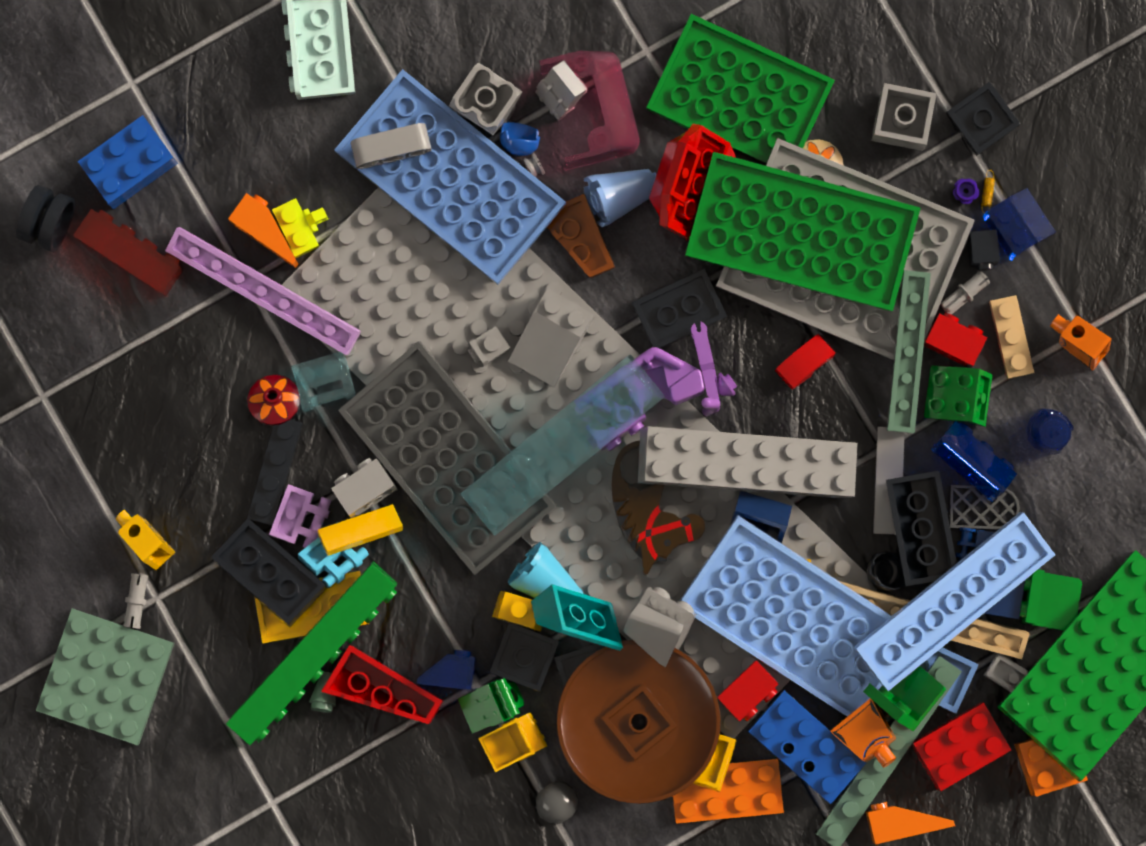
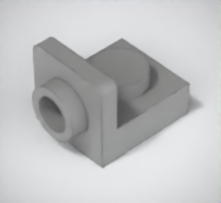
(488, 346)

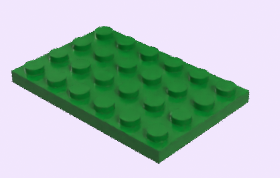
(738, 90)

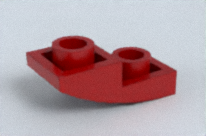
(805, 361)

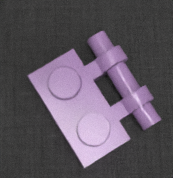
(292, 514)

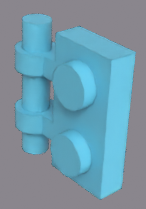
(316, 561)

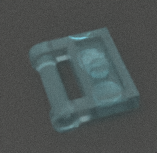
(322, 372)

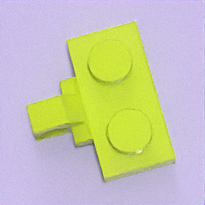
(299, 226)

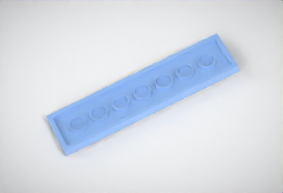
(954, 601)

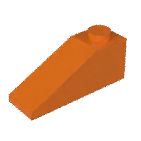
(258, 223)
(895, 823)

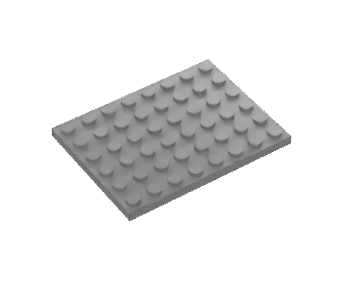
(933, 249)

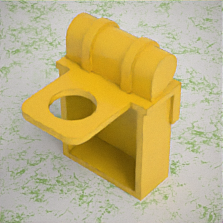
(513, 742)

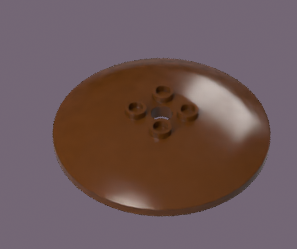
(629, 762)

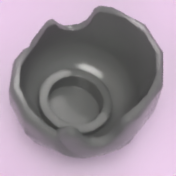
(556, 802)

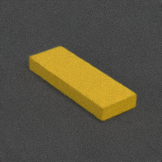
(360, 530)

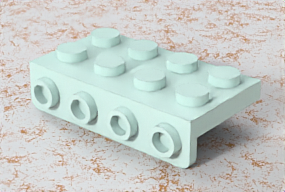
(319, 48)

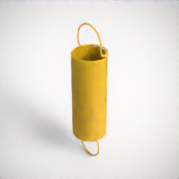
(988, 191)

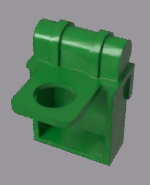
(491, 704)

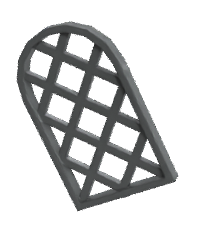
(980, 516)

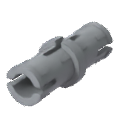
(135, 601)

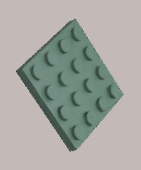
(105, 676)

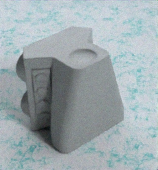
(485, 99)
(659, 624)

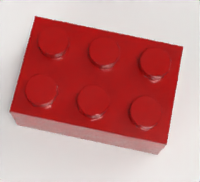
(960, 746)

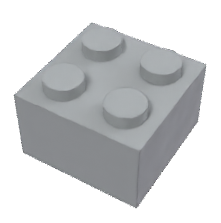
(903, 117)
(363, 487)

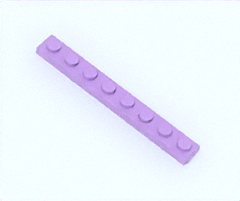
(263, 291)

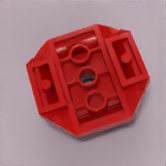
(683, 176)

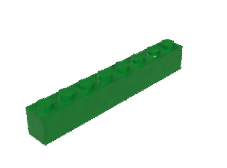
(311, 654)

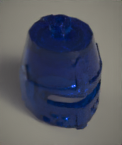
(1049, 431)

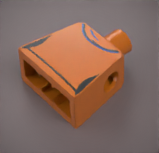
(1088, 348)
(867, 734)

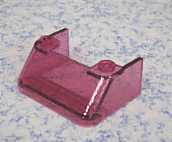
(620, 132)

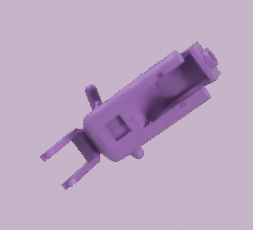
(681, 380)

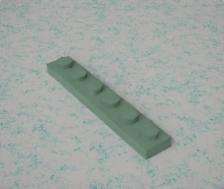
(908, 351)

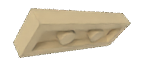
(1011, 337)

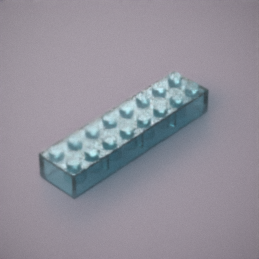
(562, 445)

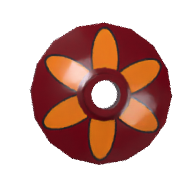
(277, 410)

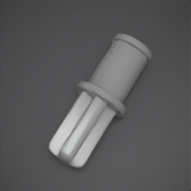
(965, 292)

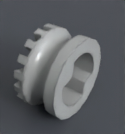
(532, 165)

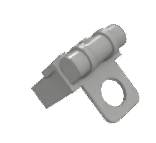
(560, 90)

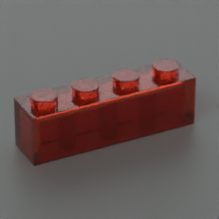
(128, 252)

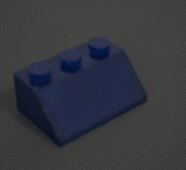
(974, 461)

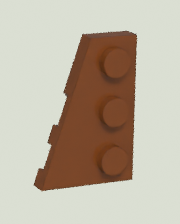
(581, 237)

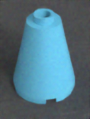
(539, 572)

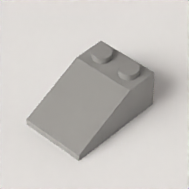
(551, 337)

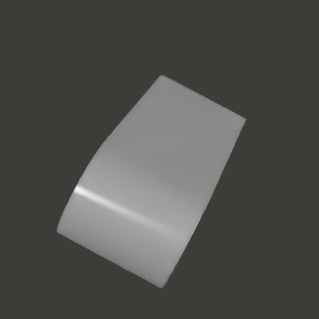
(391, 146)

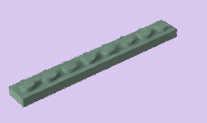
(873, 776)

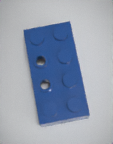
(791, 723)

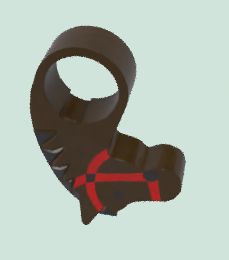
(644, 525)

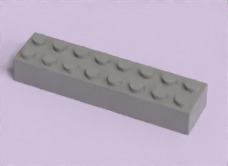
(747, 462)

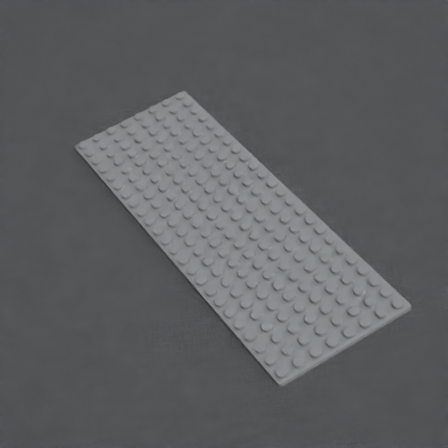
(411, 286)

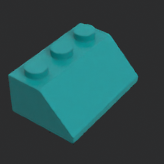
(577, 616)

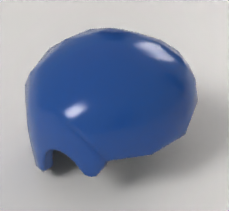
(519, 138)

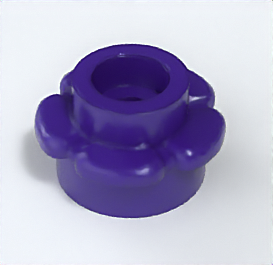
(973, 191)

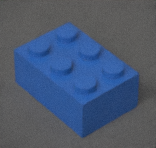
(127, 162)

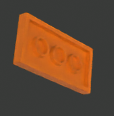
(747, 790)

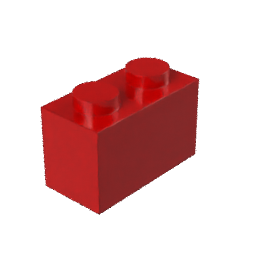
(955, 340)
(748, 691)

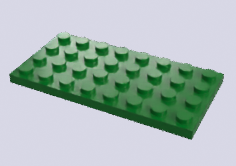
(802, 231)
(1090, 676)

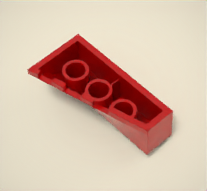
(378, 686)

